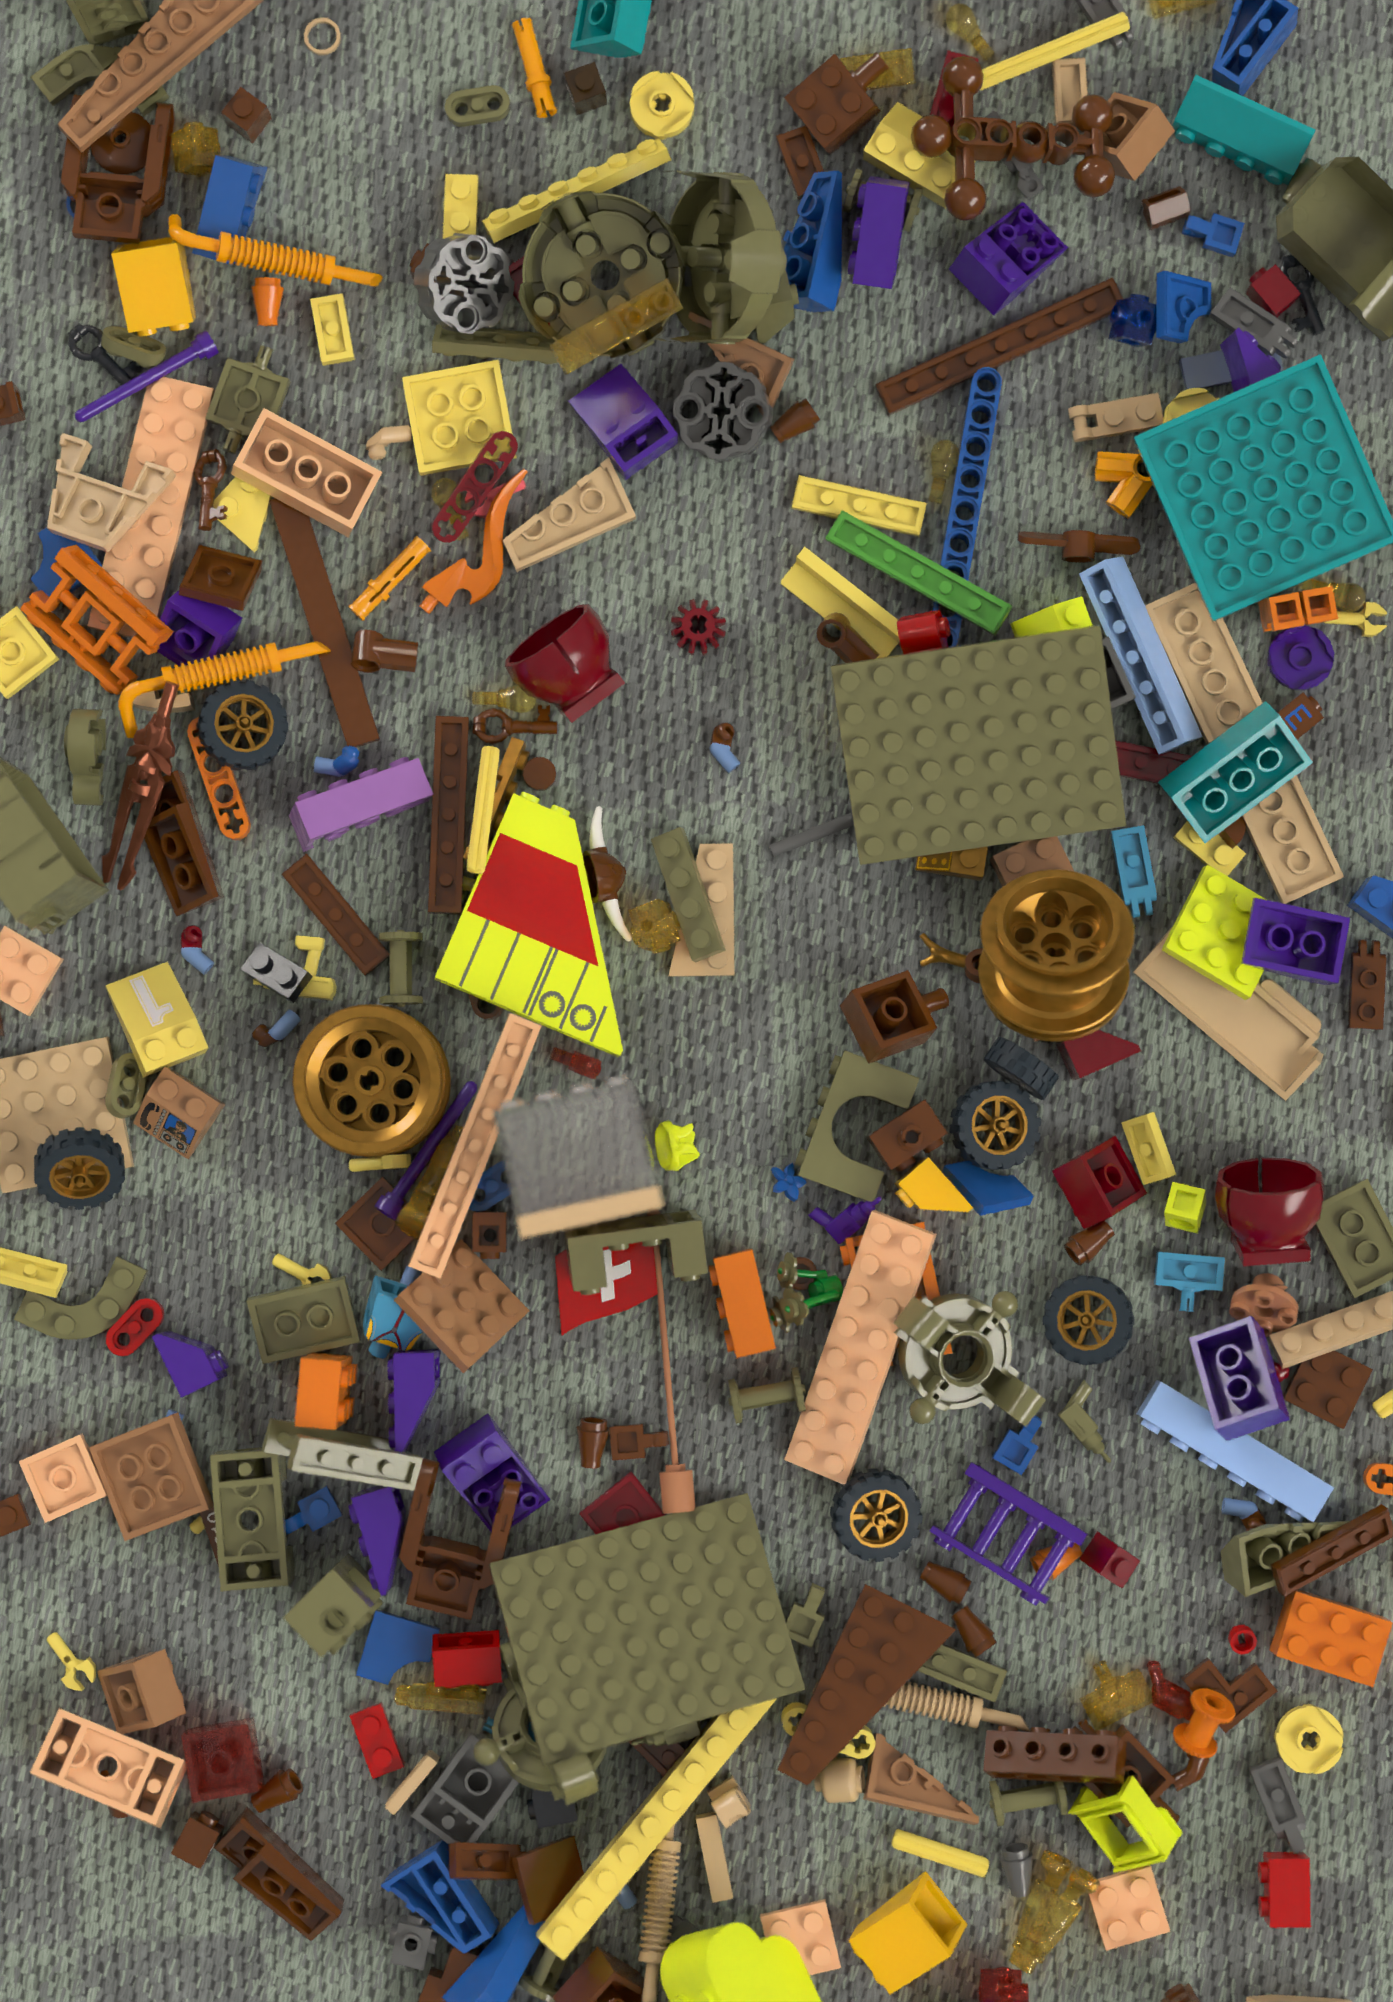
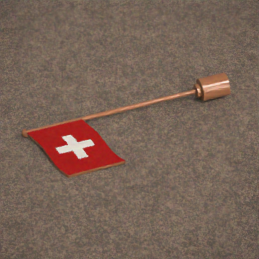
(631, 1279)

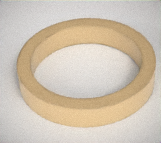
(326, 51)

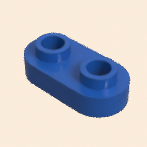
(493, 1187)

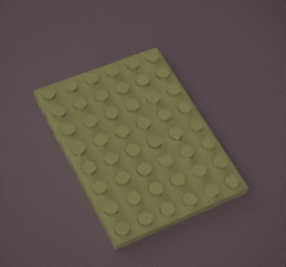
(979, 745)
(645, 1628)

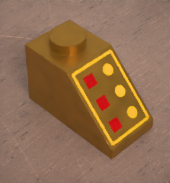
(961, 863)

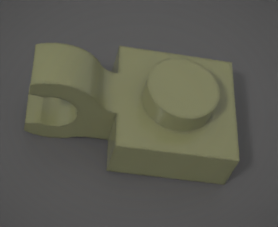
(804, 1620)

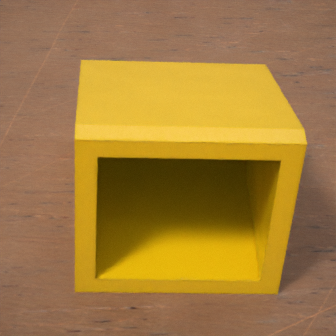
(154, 285)
(908, 1934)

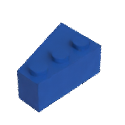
(1375, 903)

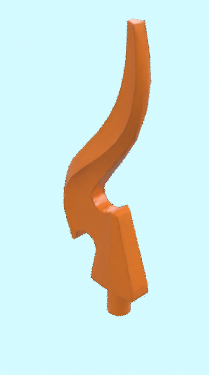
(485, 578)

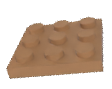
(464, 1308)
(151, 1476)

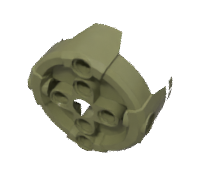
(576, 236)
(731, 254)

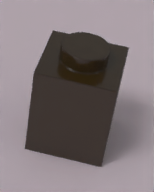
(585, 88)

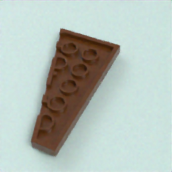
(869, 1664)

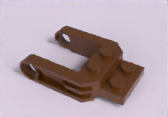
(115, 204)
(448, 1570)

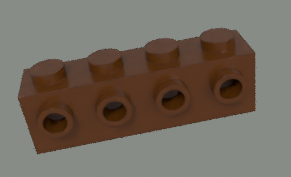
(1055, 1755)

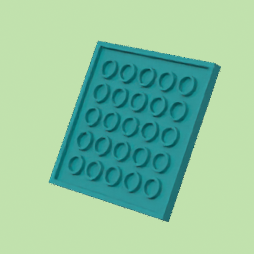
(1266, 488)

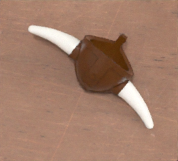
(604, 875)

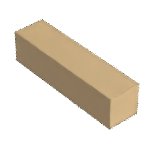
(714, 1857)

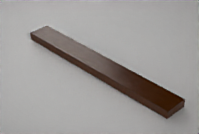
(998, 346)
(325, 624)

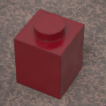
(1272, 290)
(1109, 1559)

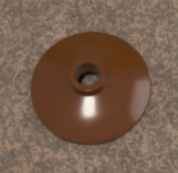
(126, 156)

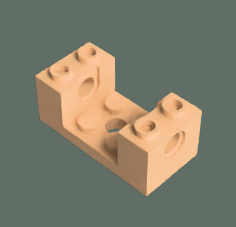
(143, 1778)

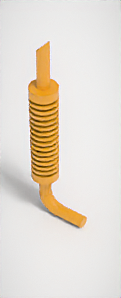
(271, 257)
(213, 671)

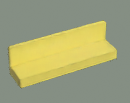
(830, 593)

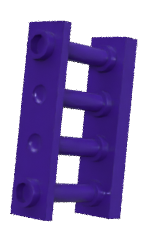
(1037, 1518)

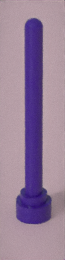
(200, 347)
(393, 1201)

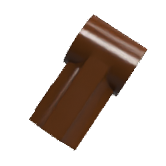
(849, 645)
(374, 652)

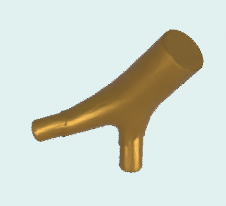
(940, 954)

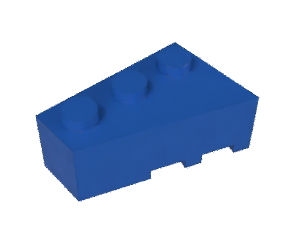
(1251, 41)
(230, 199)
(448, 1904)

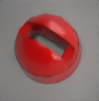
(1249, 1639)

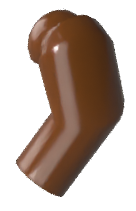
(1192, 1773)

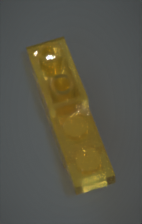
(616, 326)

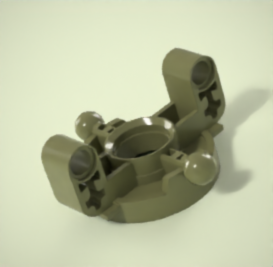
(924, 1335)
(520, 1755)

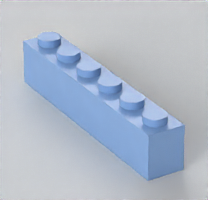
(1140, 654)
(1243, 1456)

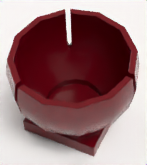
(566, 663)
(1272, 1223)

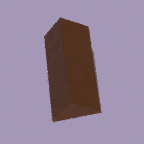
(181, 849)
(279, 1876)

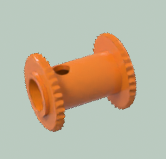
(1210, 1711)

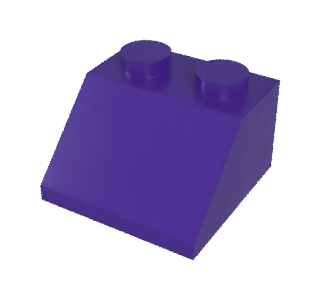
(198, 629)
(190, 1361)

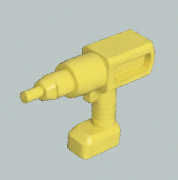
(318, 987)

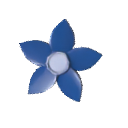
(787, 1182)

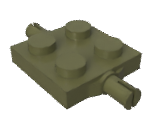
(243, 394)

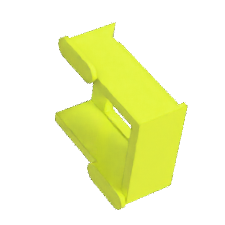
(1152, 1824)

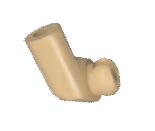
(385, 436)

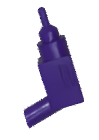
(847, 1221)

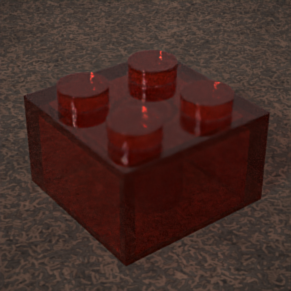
(223, 1760)

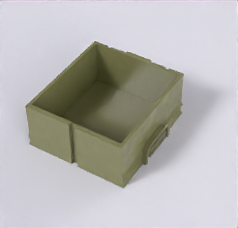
(41, 865)

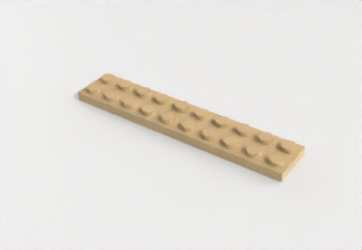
(1219, 697)

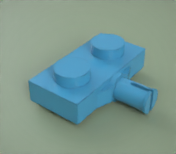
(1189, 1274)

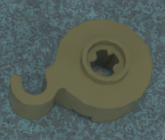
(83, 745)

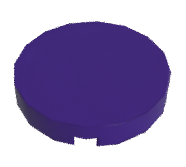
(1291, 662)

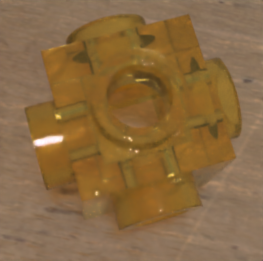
(195, 148)
(654, 926)

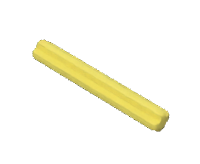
(483, 810)

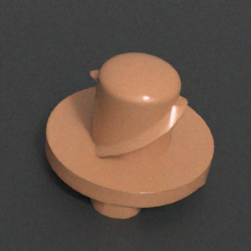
(1266, 1303)

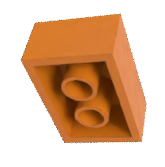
(742, 1303)
(325, 1391)
(1331, 1637)

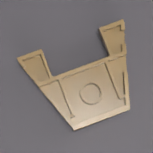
(96, 510)

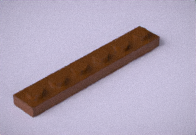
(448, 815)

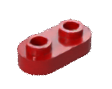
(135, 1326)

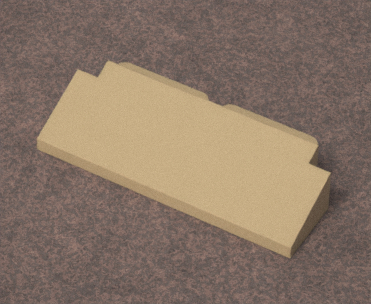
(1264, 1033)

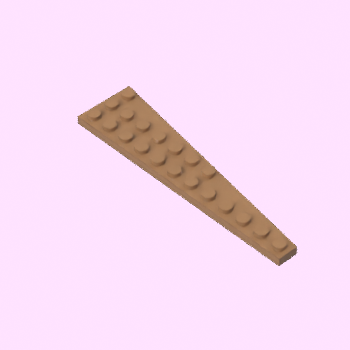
(154, 56)

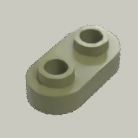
(477, 103)
(142, 349)
(126, 1087)

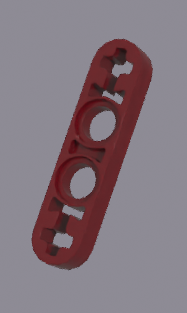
(472, 485)

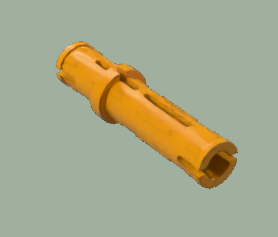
(538, 81)
(389, 578)

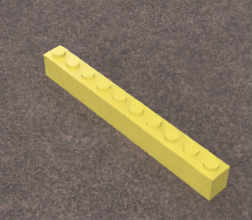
(647, 1828)

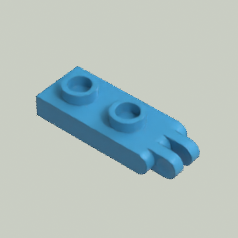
(1134, 869)

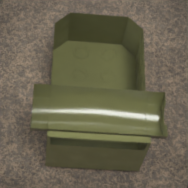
(1345, 238)

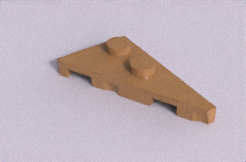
(753, 357)
(900, 1783)

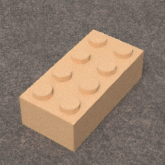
(305, 472)

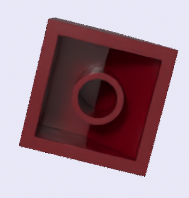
(1094, 1052)
(1099, 1182)

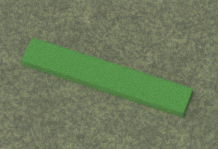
(918, 573)

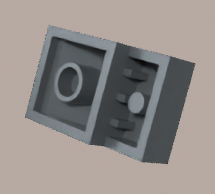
(464, 1797)

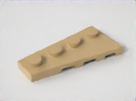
(577, 516)
(716, 872)

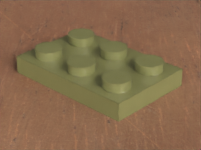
(1358, 1237)
(303, 1319)

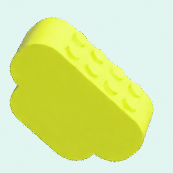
(735, 1966)

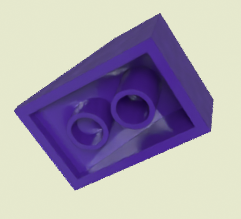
(1295, 942)

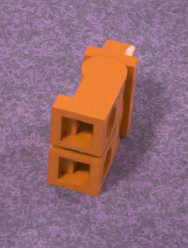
(1298, 609)

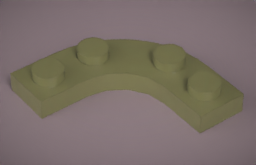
(79, 67)
(90, 1318)

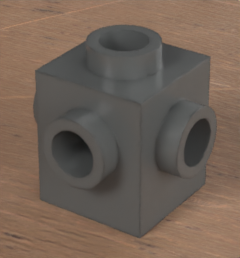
(407, 1951)

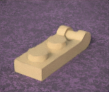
(1116, 417)

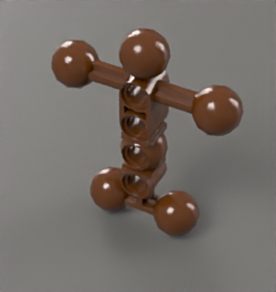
(966, 196)

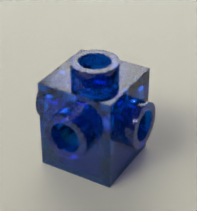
(1133, 321)

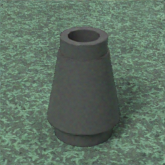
(1017, 1866)

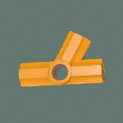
(1122, 470)

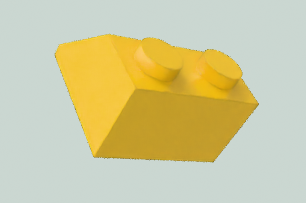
(929, 1189)

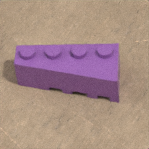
(359, 801)

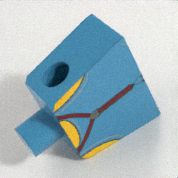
(386, 1321)

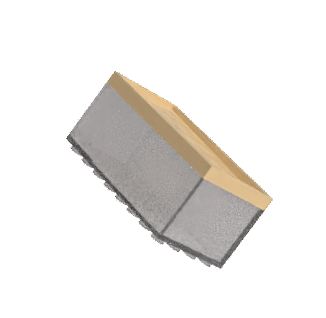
(579, 1156)

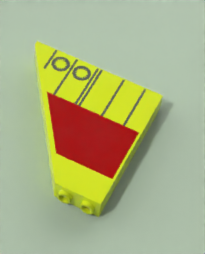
(533, 930)

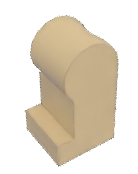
(729, 1801)

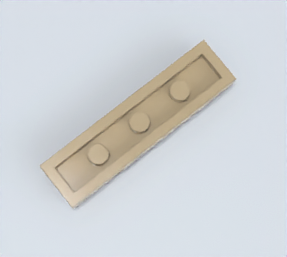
(1333, 1331)

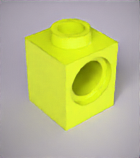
(1185, 1207)

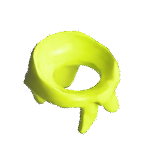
(675, 1145)

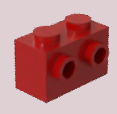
(466, 1659)
(1285, 1890)

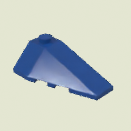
(816, 244)
(500, 1965)

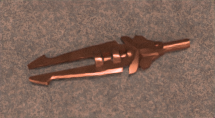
(153, 754)

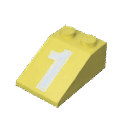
(156, 1019)

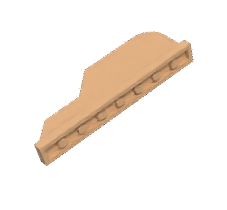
(474, 1146)

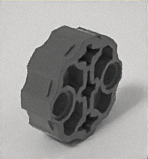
(445, 298)
(750, 395)

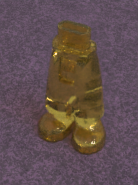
(415, 1212)
(1047, 1913)

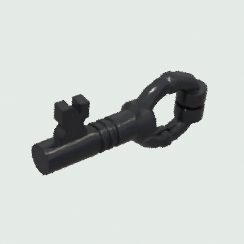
(1312, 318)
(99, 354)

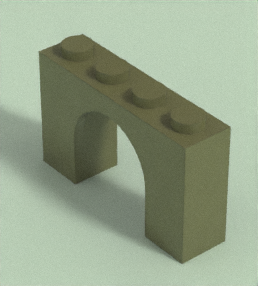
(851, 1079)

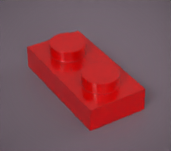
(377, 1740)

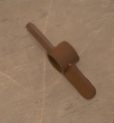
(1081, 545)

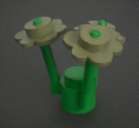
(792, 1306)

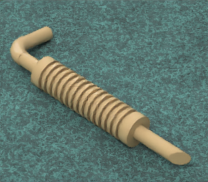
(950, 1707)
(658, 1911)

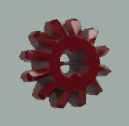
(698, 614)

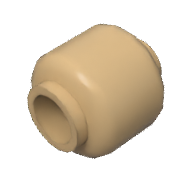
(841, 1781)

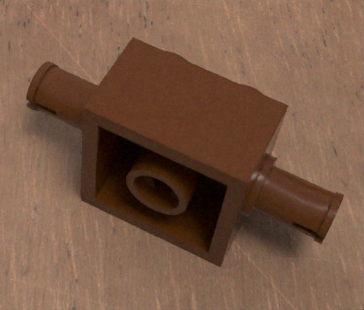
(1142, 1765)

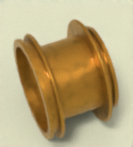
(1056, 981)
(334, 1043)

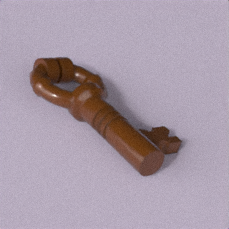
(208, 485)
(509, 726)

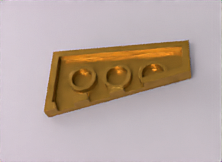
(514, 759)

